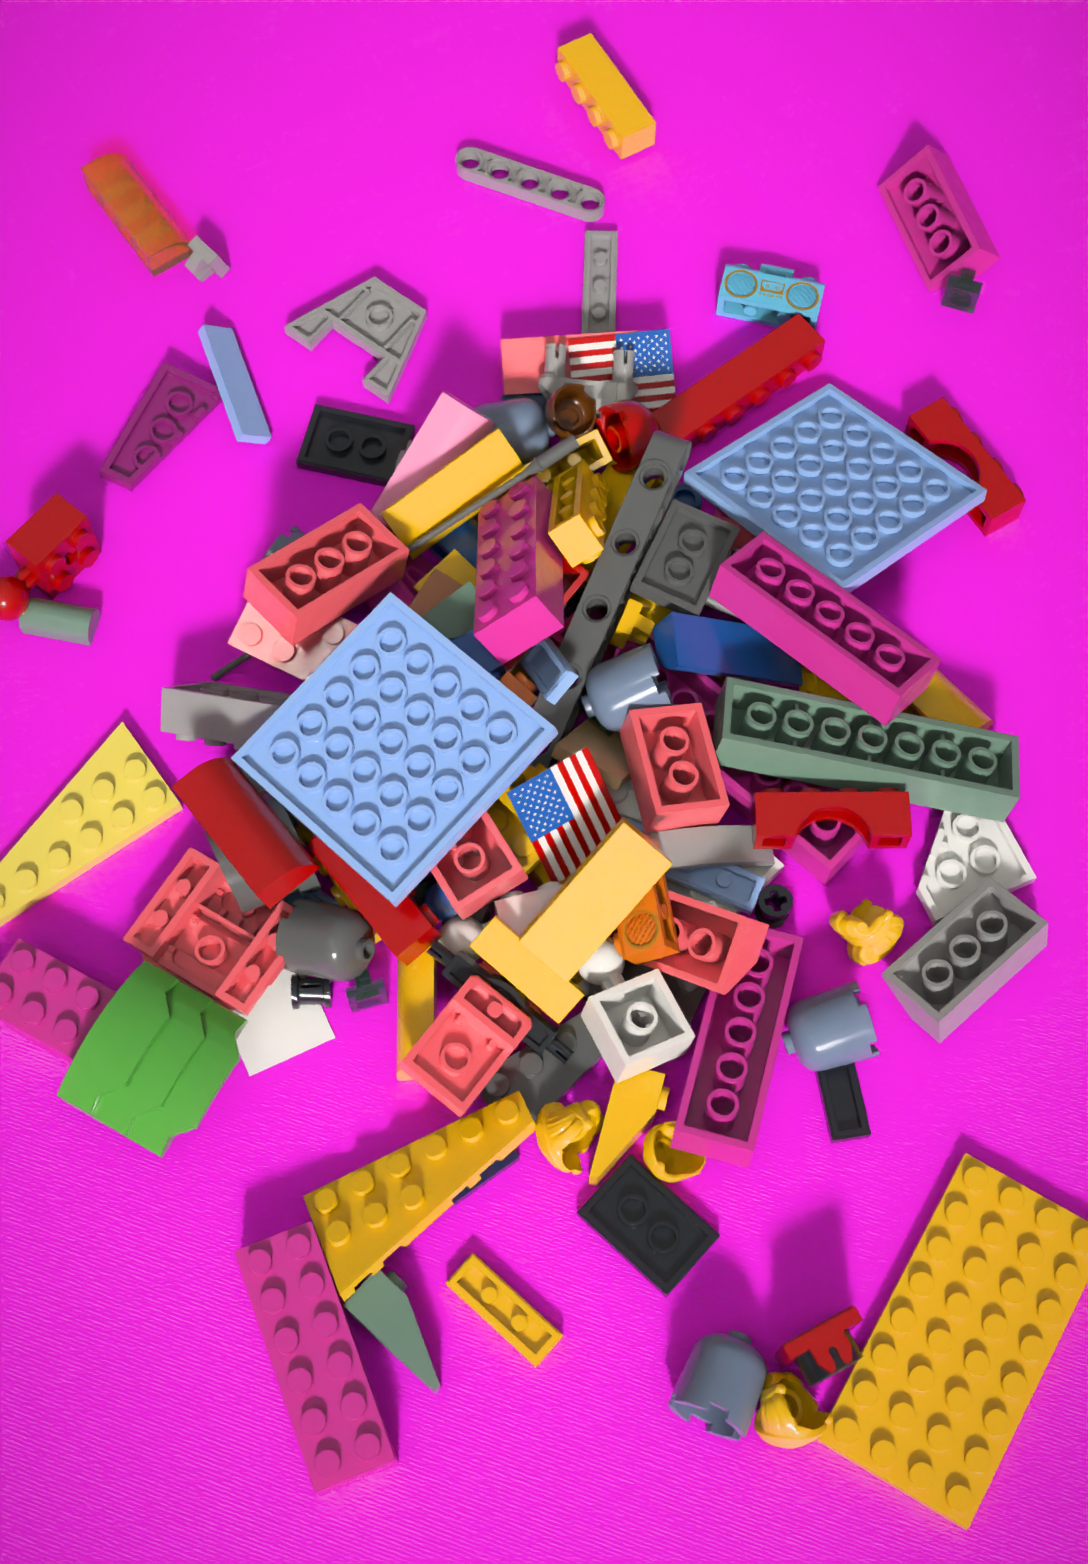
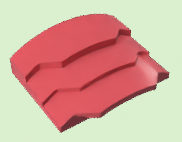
(206, 939)

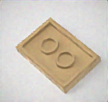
(605, 750)

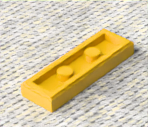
(501, 949)
(504, 1310)

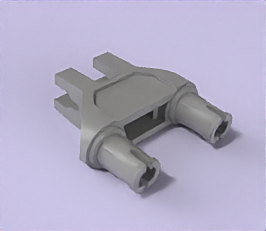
(604, 393)

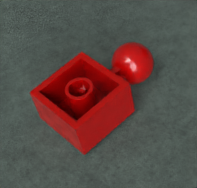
(49, 555)

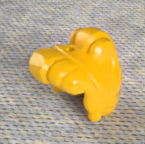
(868, 930)
(567, 1132)
(788, 1412)

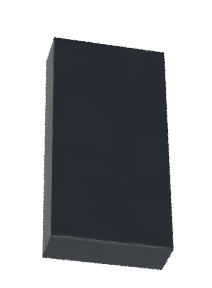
(843, 1104)

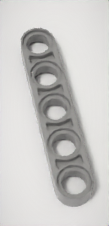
(540, 195)

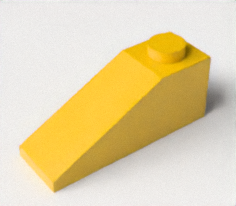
(628, 1115)

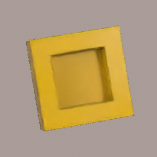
(632, 626)

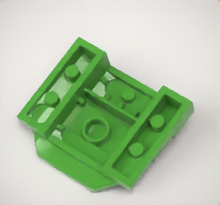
(153, 1059)

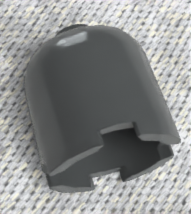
(325, 940)

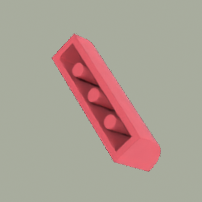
(525, 360)

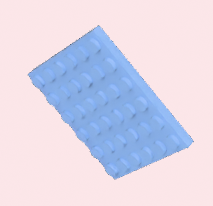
(836, 487)
(394, 748)

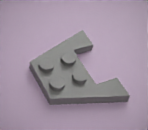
(373, 319)

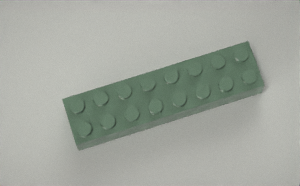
(845, 747)

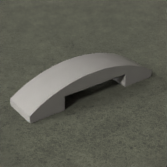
(712, 847)

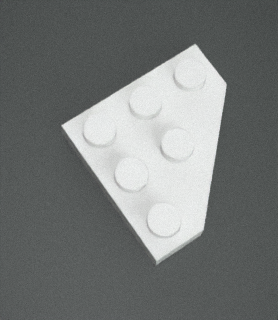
(964, 857)

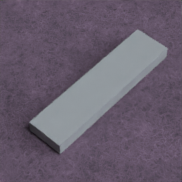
(599, 281)

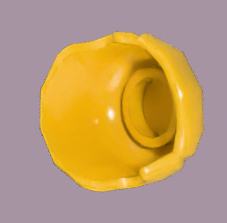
(666, 1162)

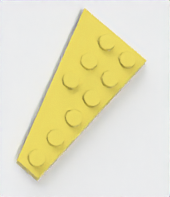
(93, 817)

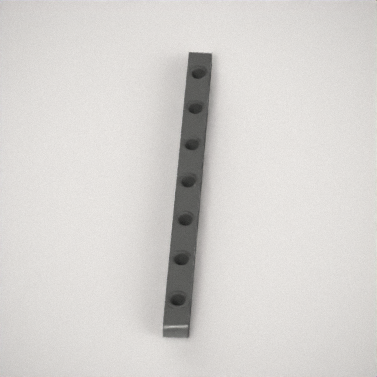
(611, 584)

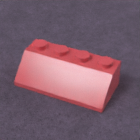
(713, 944)

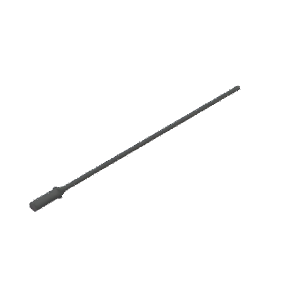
(537, 465)

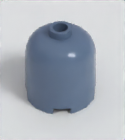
(521, 424)
(624, 685)
(830, 1029)
(721, 1384)

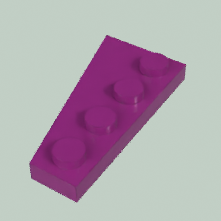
(161, 421)

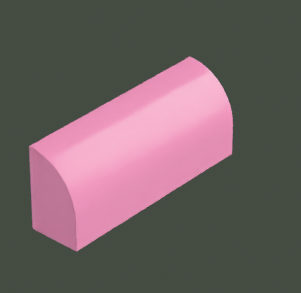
(443, 436)

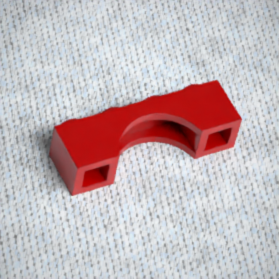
(947, 436)
(877, 816)

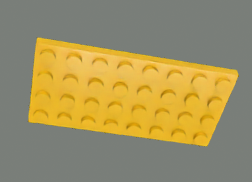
(962, 1341)

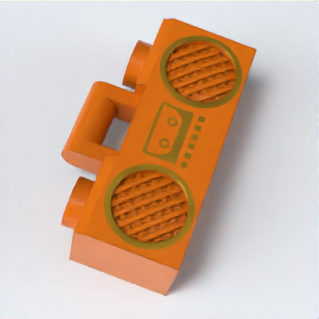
(649, 928)

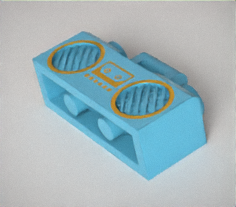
(768, 295)

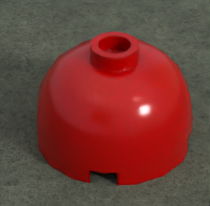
(626, 432)

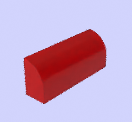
(245, 829)

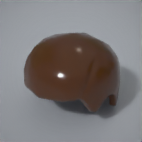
(570, 411)

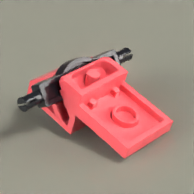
(476, 1032)

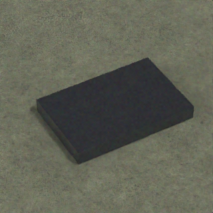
(353, 445)
(648, 1225)

